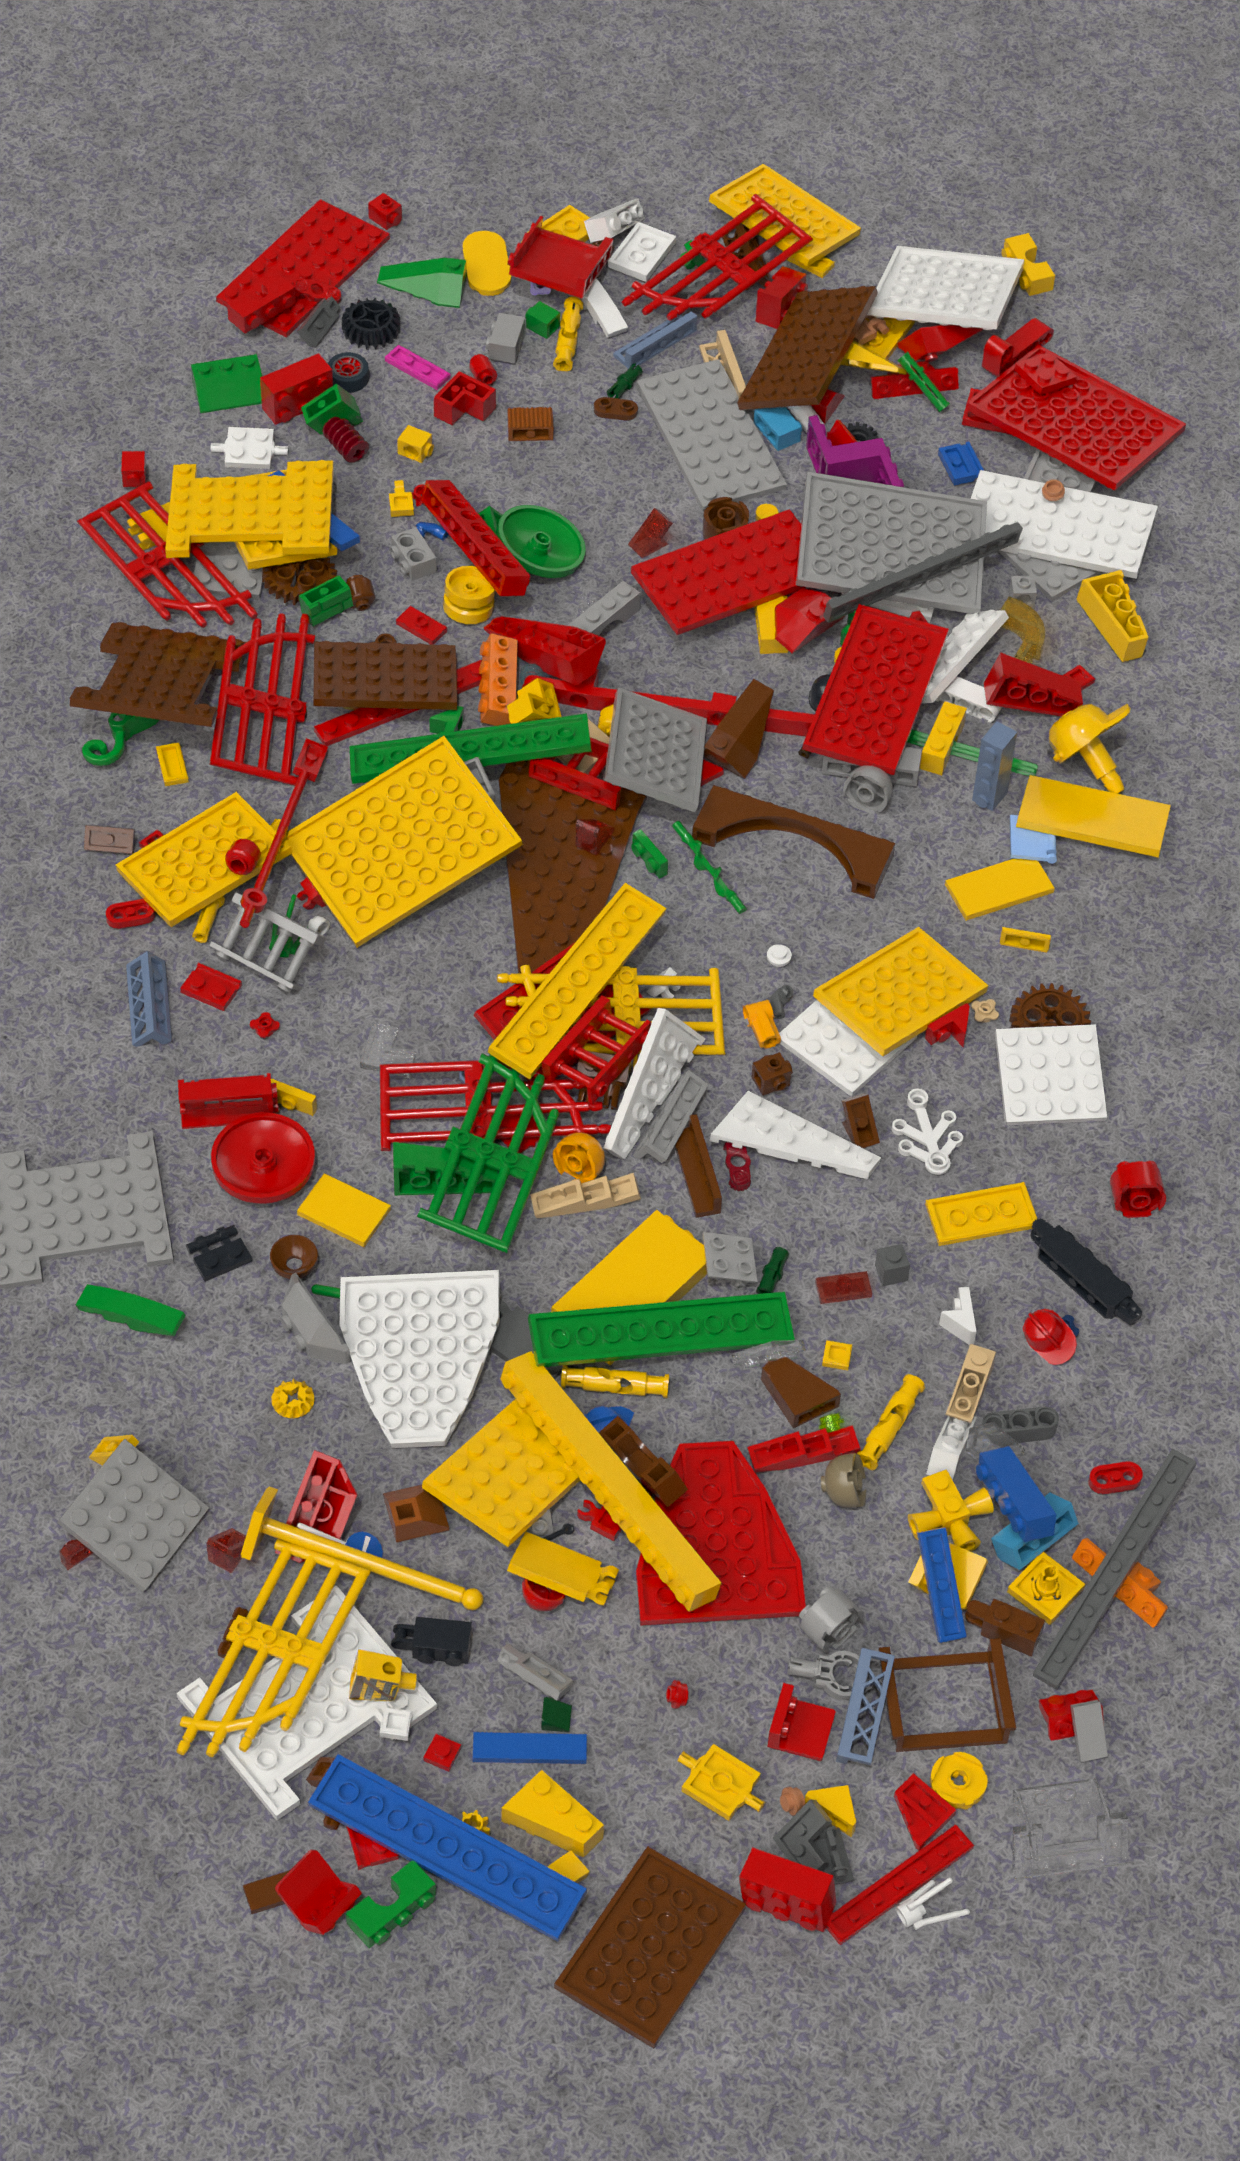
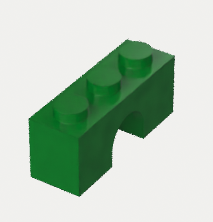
(375, 1922)

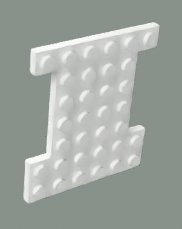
(324, 1717)

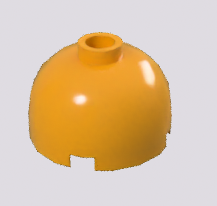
(579, 1153)

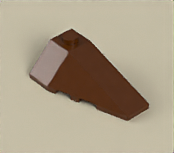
(740, 733)

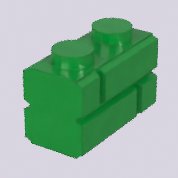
(326, 600)

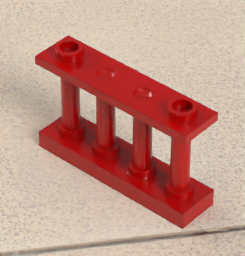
(577, 782)
(587, 1030)

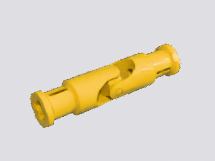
(568, 334)
(609, 1380)
(885, 1431)

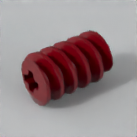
(345, 439)

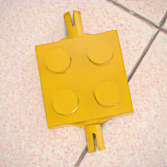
(721, 1782)

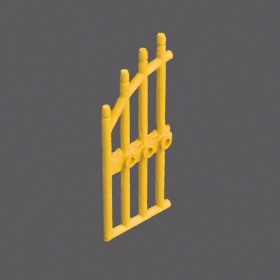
(628, 1004)
(277, 1643)

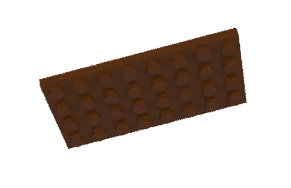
(807, 348)

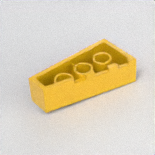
(1114, 614)

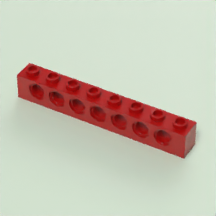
(475, 538)

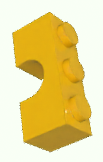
(1035, 277)
(941, 738)

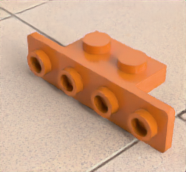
(1136, 1589)

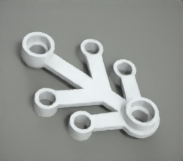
(928, 1136)

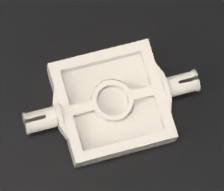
(249, 448)

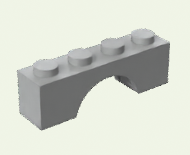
(617, 604)

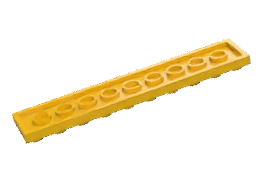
(576, 980)

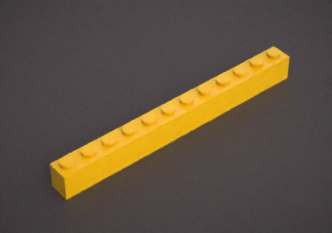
(611, 1482)

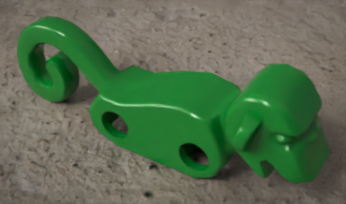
(121, 732)

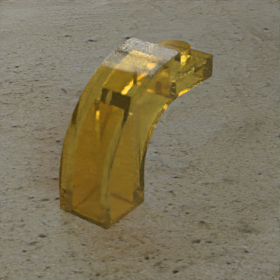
(1028, 626)

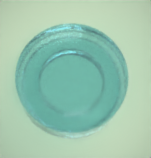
(530, 669)

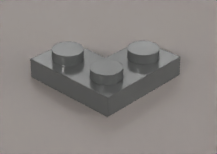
(798, 1836)

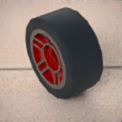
(349, 371)

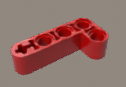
(1002, 354)

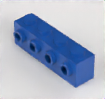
(1016, 1494)

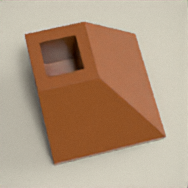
(414, 1513)

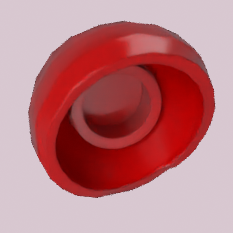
(540, 1597)

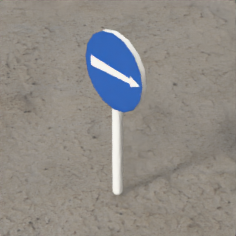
(360, 1540)

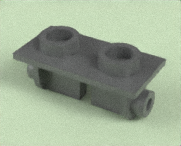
(833, 1848)

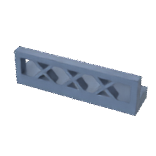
(657, 340)
(153, 995)
(854, 1710)

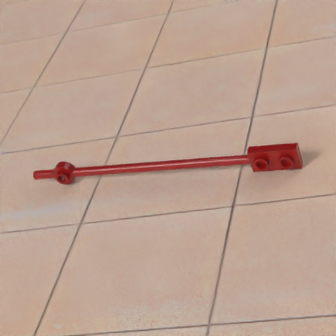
(306, 768)

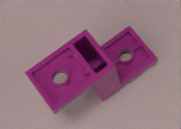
(858, 460)

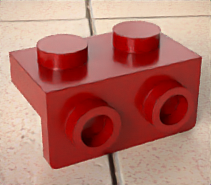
(1058, 1713)

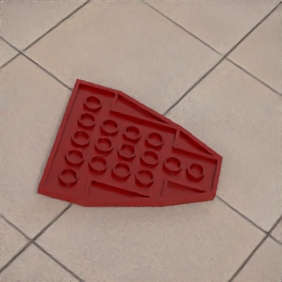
(735, 1533)

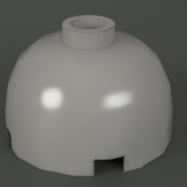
(868, 788)

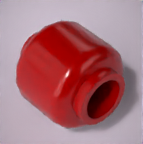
(242, 856)

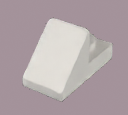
(961, 1319)

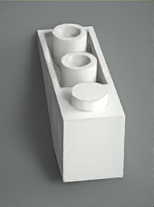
(614, 220)
(950, 1446)

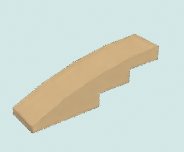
(587, 1196)

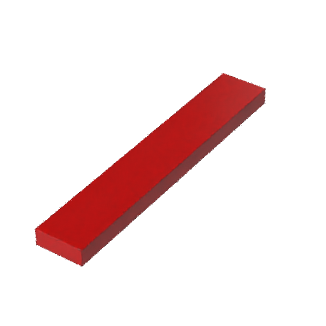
(898, 1884)

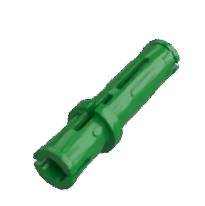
(907, 361)

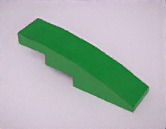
(127, 1308)

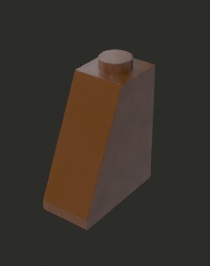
(798, 1391)

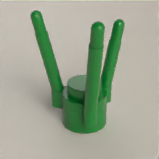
(289, 947)

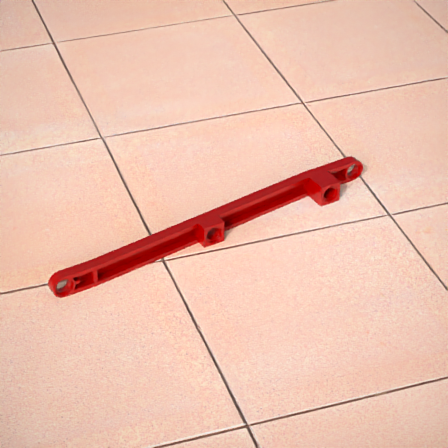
(591, 697)

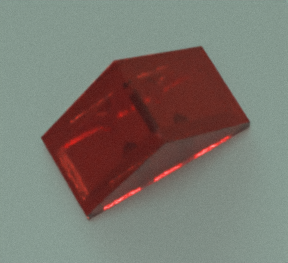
(592, 834)
(226, 1549)

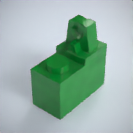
(329, 404)

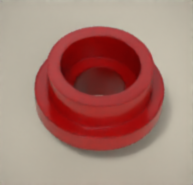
(677, 1694)

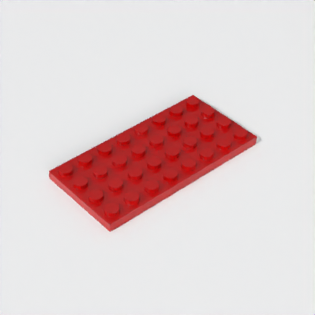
(318, 246)
(724, 572)
(875, 689)

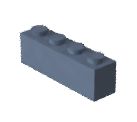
(994, 766)

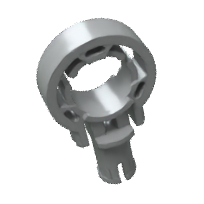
(825, 1679)

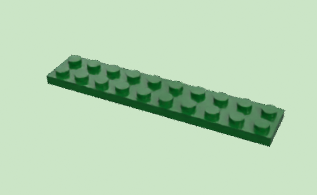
(490, 744)
(659, 1329)

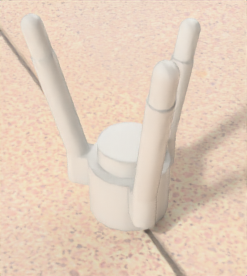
(912, 1909)

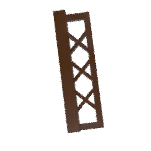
(746, 249)
(698, 1170)

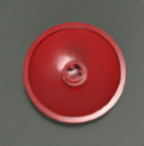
(263, 1158)

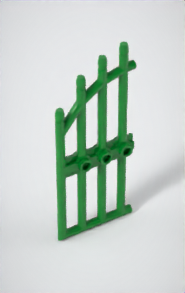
(488, 1153)

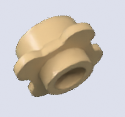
(985, 1016)

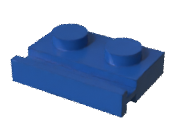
(960, 463)

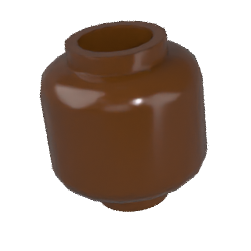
(361, 592)

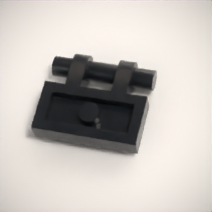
(221, 1259)

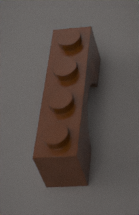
(651, 1471)

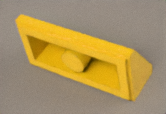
(1025, 939)

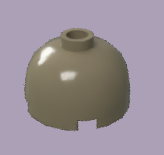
(843, 1479)

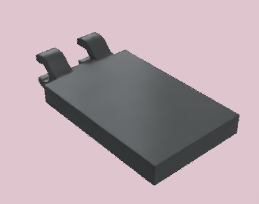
(514, 1336)

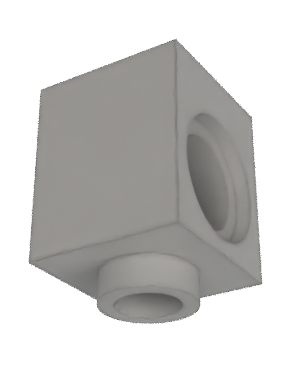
(1023, 589)

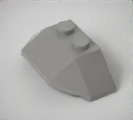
(310, 1325)

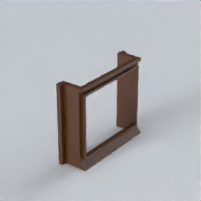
(1000, 1691)

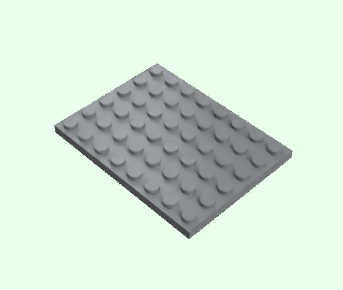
(870, 529)

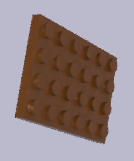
(385, 675)
(650, 1947)

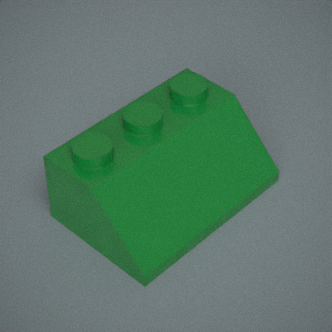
(227, 383)

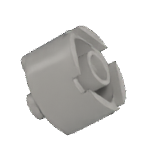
(830, 1619)

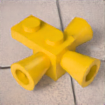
(950, 1510)

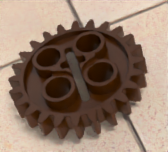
(282, 578)
(1034, 1006)

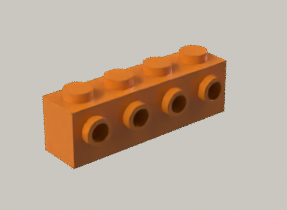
(498, 679)

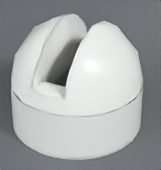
(319, 923)

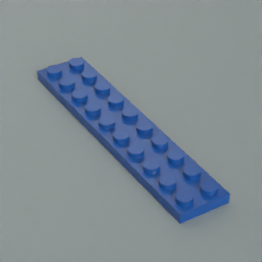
(448, 1847)

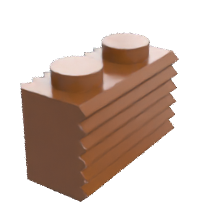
(530, 424)

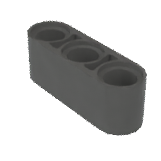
(1029, 1419)

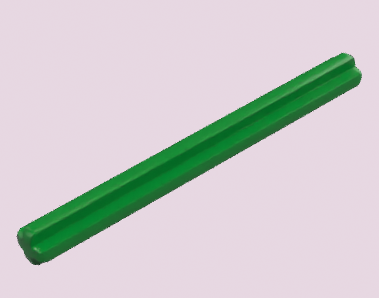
(972, 753)

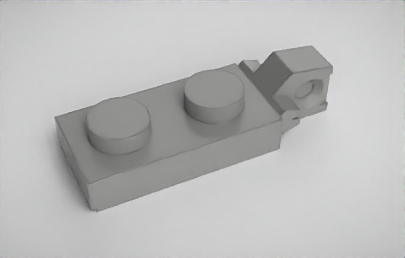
(535, 1671)

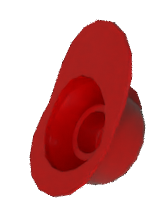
(1050, 1336)

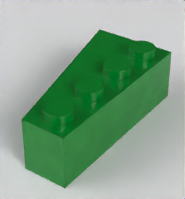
(421, 1167)

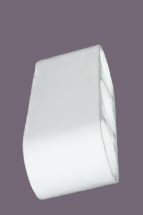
(970, 696)

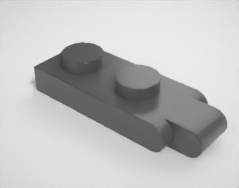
(319, 321)

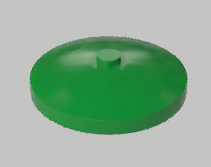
(542, 540)

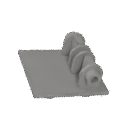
(730, 1258)

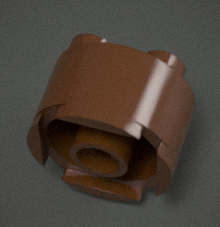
(723, 516)

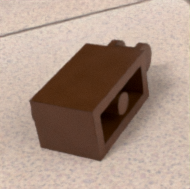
(1000, 1620)

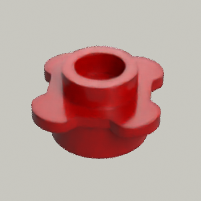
(264, 1030)

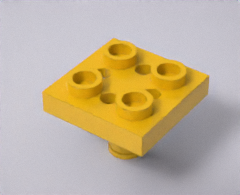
(1050, 1581)

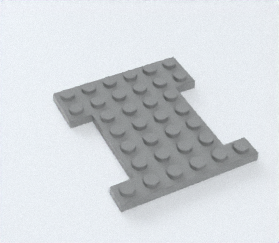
(80, 1211)

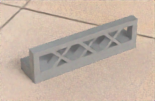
(671, 1117)

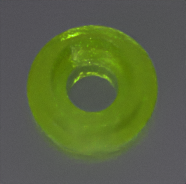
(831, 1422)

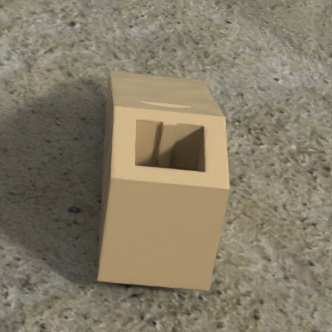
(971, 1383)

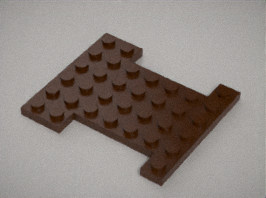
(157, 674)

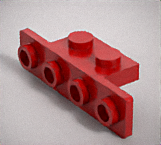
(900, 385)

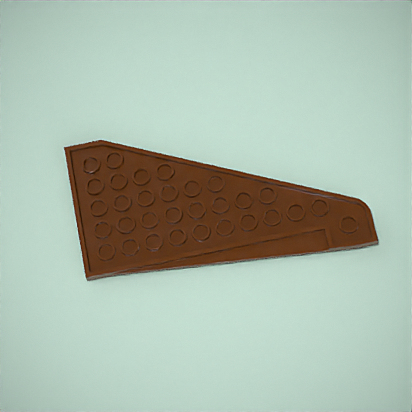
(552, 881)

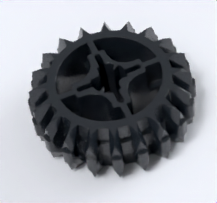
(371, 323)

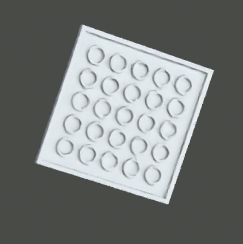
(946, 287)

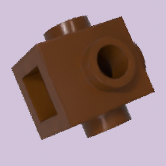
(771, 1073)

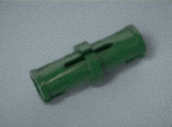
(625, 381)
(773, 1271)

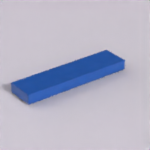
(941, 1584)
(529, 1748)

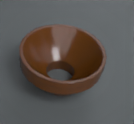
(293, 1247)

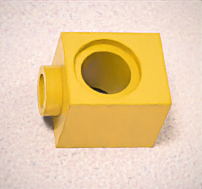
(415, 444)

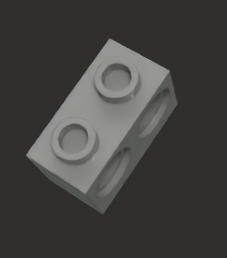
(413, 554)

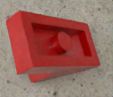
(950, 1024)

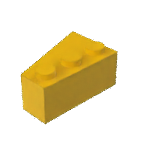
(554, 1815)

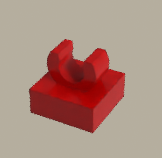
(311, 893)

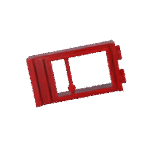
(200, 1115)

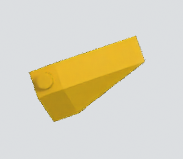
(864, 358)

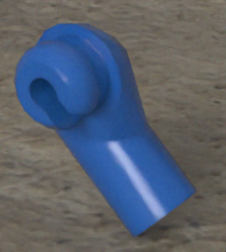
(433, 529)

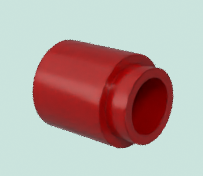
(482, 369)

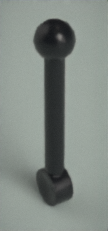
(566, 1529)

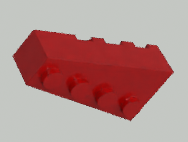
(1030, 688)

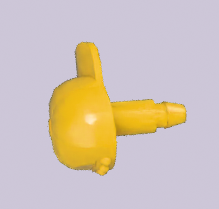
(1079, 732)

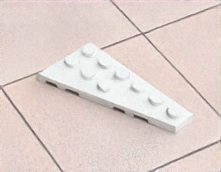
(653, 1077)
(788, 1136)

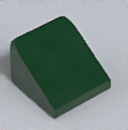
(555, 1715)

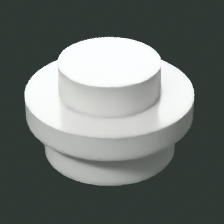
(779, 955)

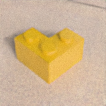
(534, 703)

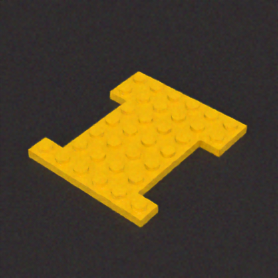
(252, 509)

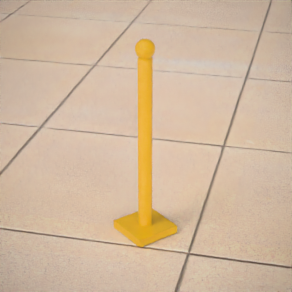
(263, 1524)

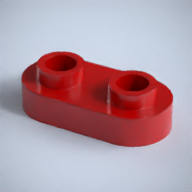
(130, 914)
(1114, 1477)

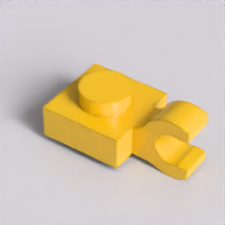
(400, 501)

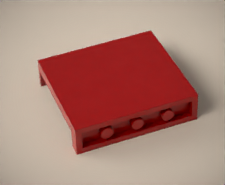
(558, 260)

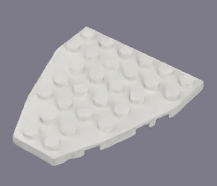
(419, 1347)

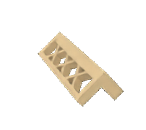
(727, 360)

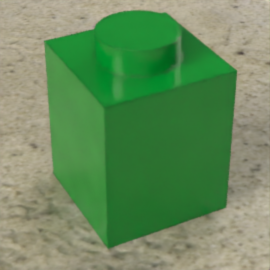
(542, 319)

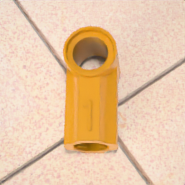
(762, 1022)

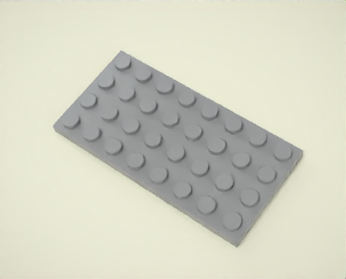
(709, 434)

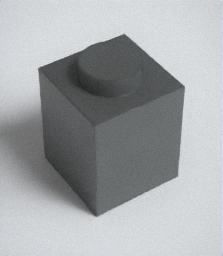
(892, 1265)

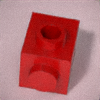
(385, 211)
(133, 468)

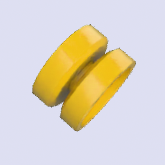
(468, 596)

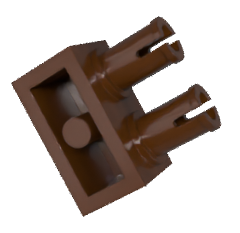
(614, 1088)

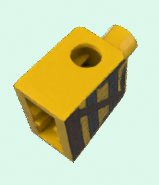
(378, 1677)

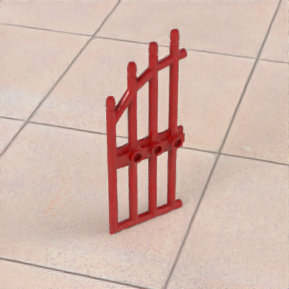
(725, 260)
(154, 560)
(260, 701)
(473, 1072)

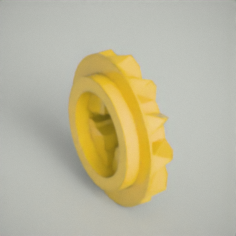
(295, 1408)

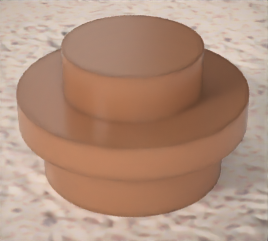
(1053, 490)
(792, 1800)

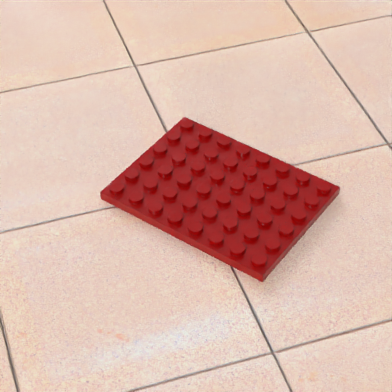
(1082, 425)

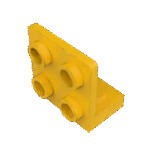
(967, 1569)

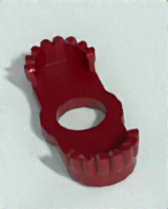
(739, 1176)

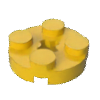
(952, 1766)

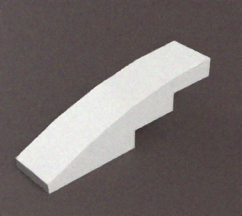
(603, 310)

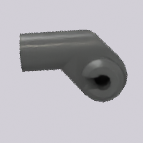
(779, 999)

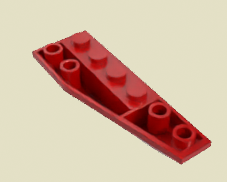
(556, 648)

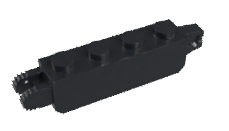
(1084, 1272)

